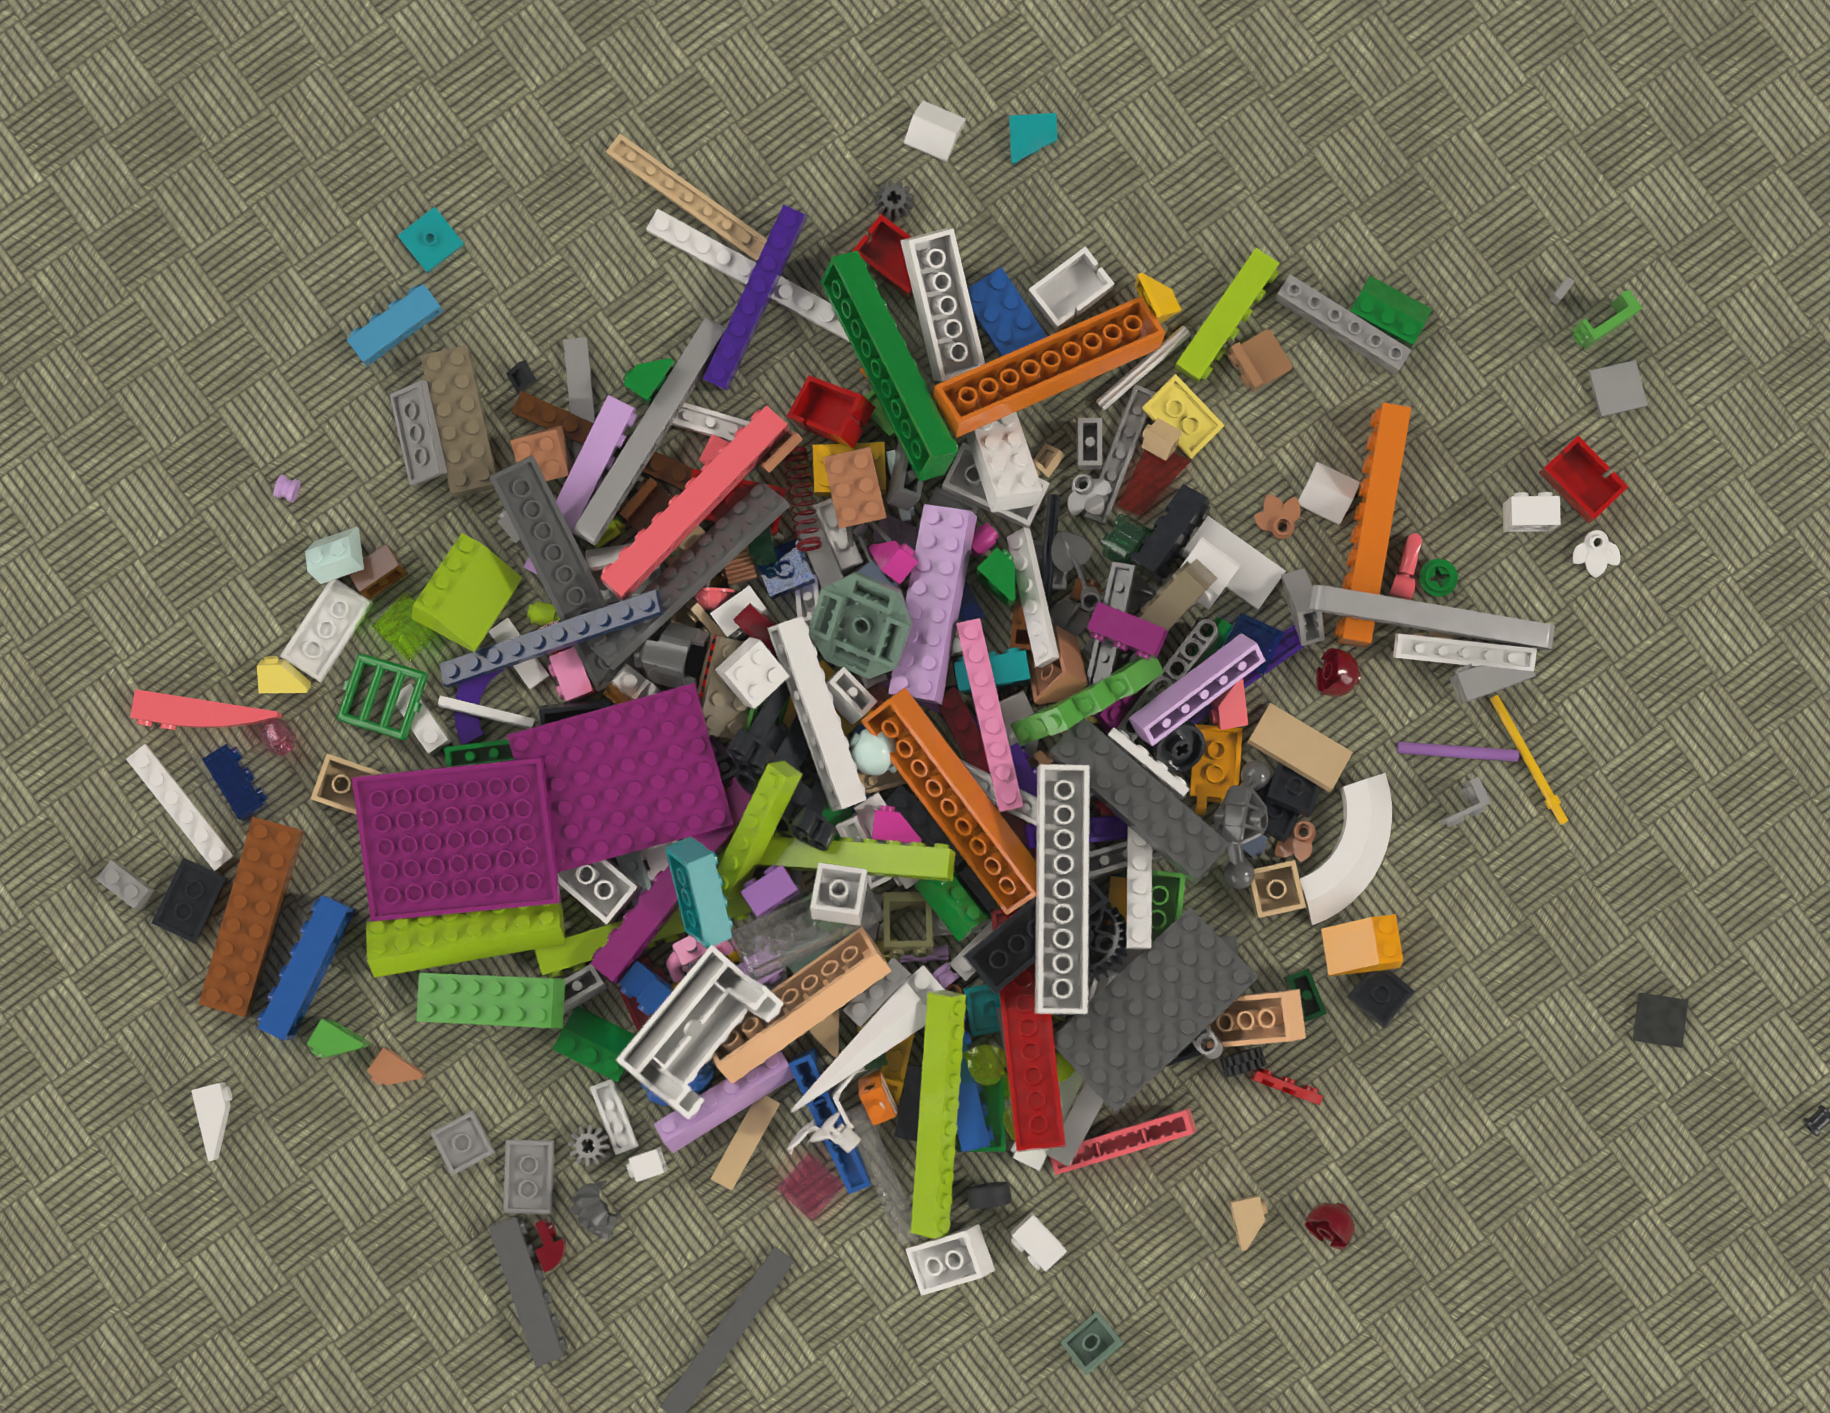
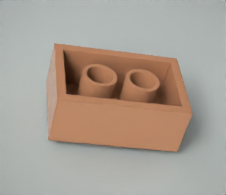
(854, 487)

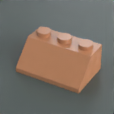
(1062, 676)

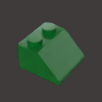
(647, 379)

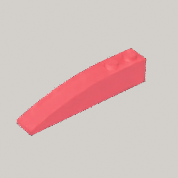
(193, 713)
(1130, 1139)

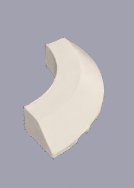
(1357, 851)

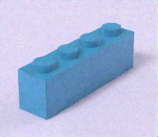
(394, 324)

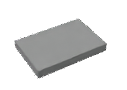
(528, 1176)

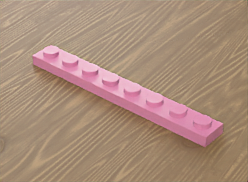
(989, 715)

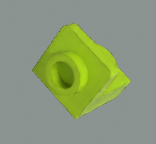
(614, 529)

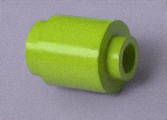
(542, 613)

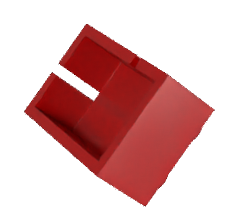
(885, 254)
(831, 411)
(1579, 479)

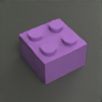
(770, 891)

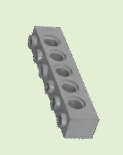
(1342, 324)

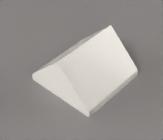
(934, 130)
(1328, 493)

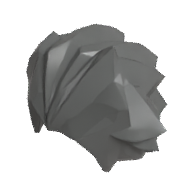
(593, 1212)

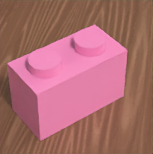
(571, 675)

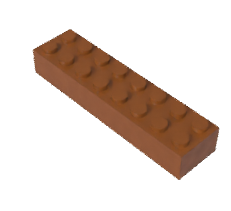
(251, 917)

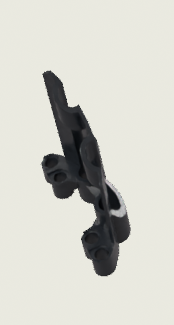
(767, 745)

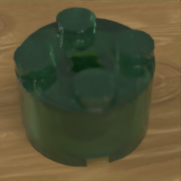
(1124, 539)

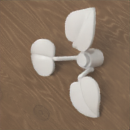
(841, 1135)

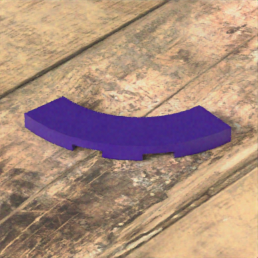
(468, 725)

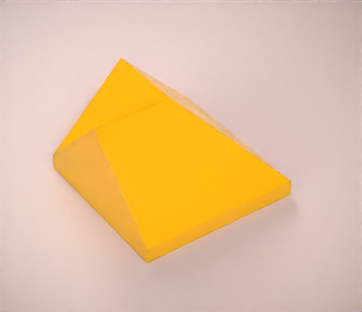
(1157, 297)

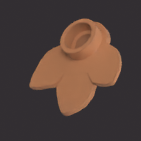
(1278, 513)
(1297, 844)

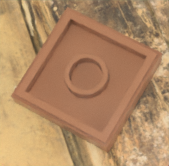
(780, 451)

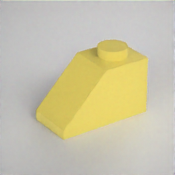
(280, 677)

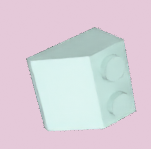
(335, 556)

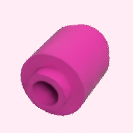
(983, 539)

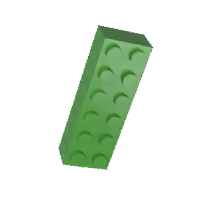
(490, 1000)

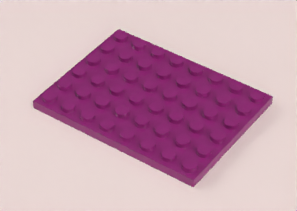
(628, 776)
(456, 839)

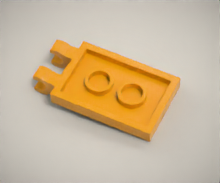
(1217, 767)

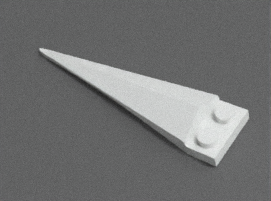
(893, 1023)

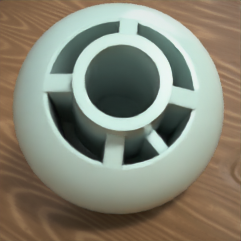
(872, 752)

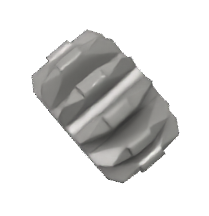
(580, 1146)

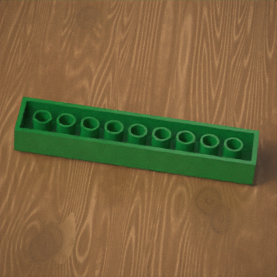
(889, 366)

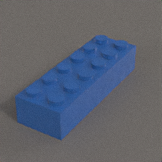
(306, 968)

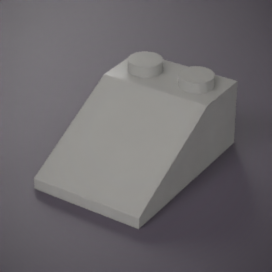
(1480, 681)

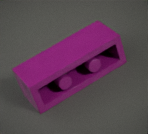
(1126, 631)

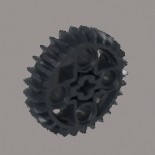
(1095, 945)

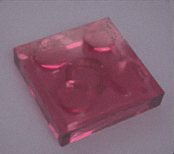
(810, 1186)

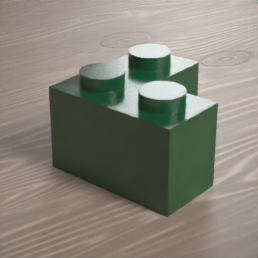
(1310, 998)

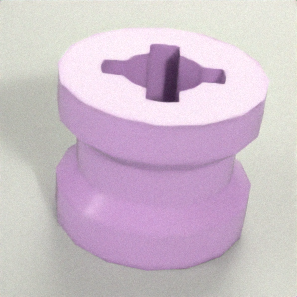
(287, 488)
(945, 975)

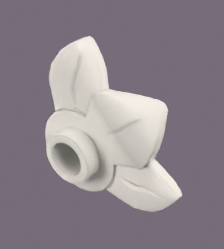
(1596, 556)

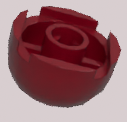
(1338, 674)
(1332, 1223)

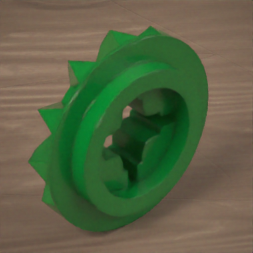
(1444, 568)

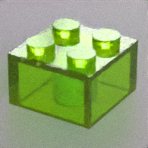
(403, 632)

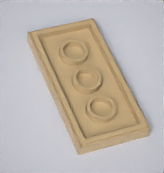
(1300, 747)

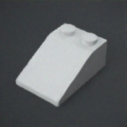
(950, 1260)

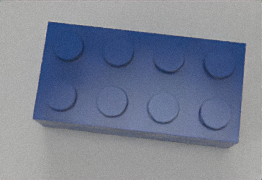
(1003, 314)

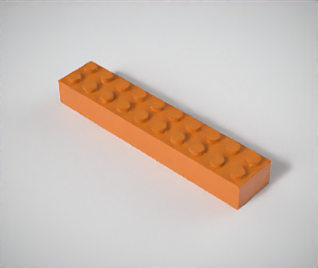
(1048, 366)
(1374, 515)
(956, 801)

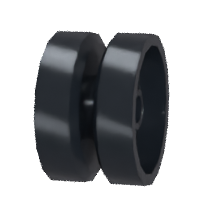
(1180, 748)

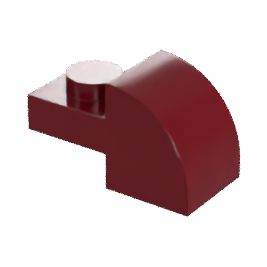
(553, 1250)

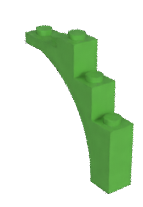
(1087, 701)

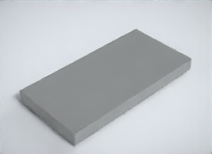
(418, 433)

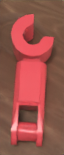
(1404, 585)

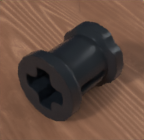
(1817, 1120)

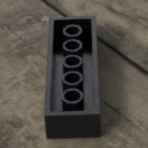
(1013, 944)

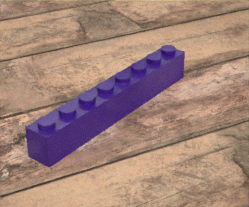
(755, 297)

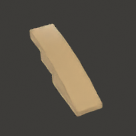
(745, 1142)

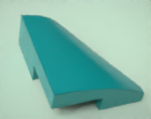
(1031, 133)

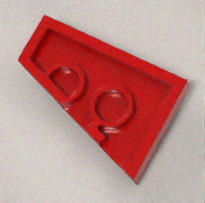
(1286, 1085)

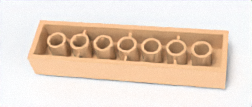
(807, 1000)

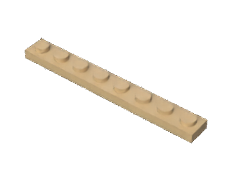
(687, 197)

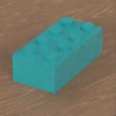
(699, 892)

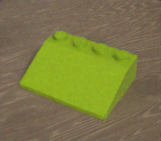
(466, 593)

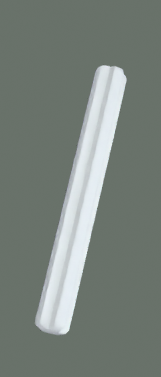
(1143, 368)

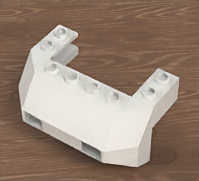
(692, 1027)

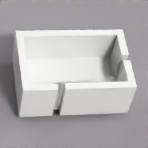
(1070, 289)

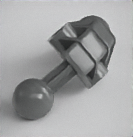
(1242, 819)

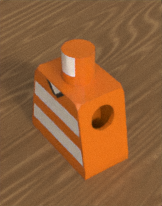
(879, 1100)

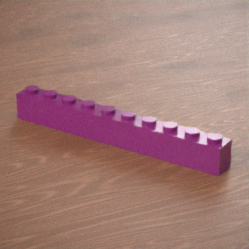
(660, 901)

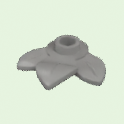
(1089, 498)

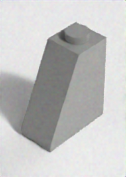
(1298, 592)

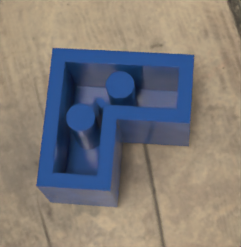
(646, 987)

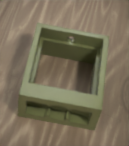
(906, 901)

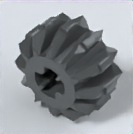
(885, 203)

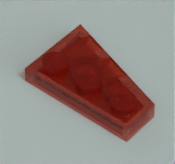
(1150, 480)

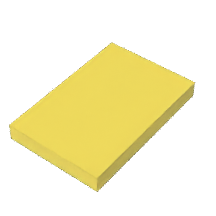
(1186, 412)

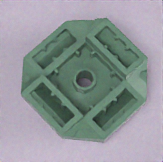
(839, 630)

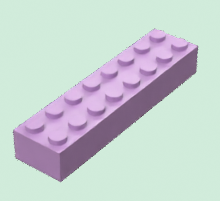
(934, 601)

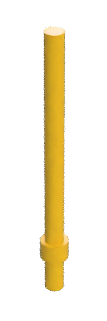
(1552, 801)

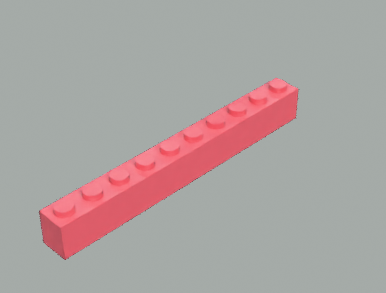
(694, 503)

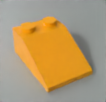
(1362, 946)

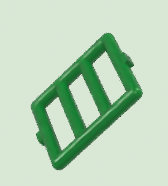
(382, 727)

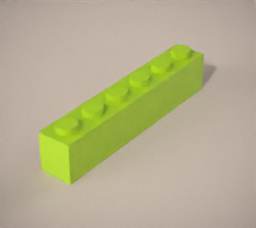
(1227, 315)
(757, 827)

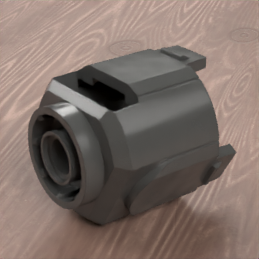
(673, 655)

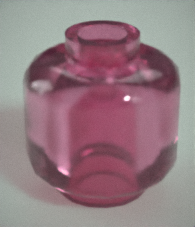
(278, 737)

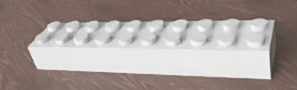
(1062, 889)

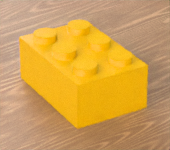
(821, 483)

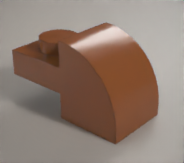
(1019, 631)

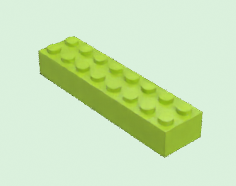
(460, 937)

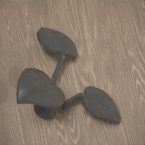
(1070, 551)

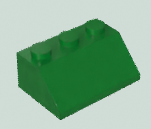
(1391, 311)
(998, 576)
(955, 905)
(594, 1043)

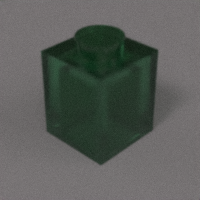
(763, 548)

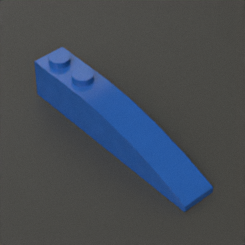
(851, 1167)

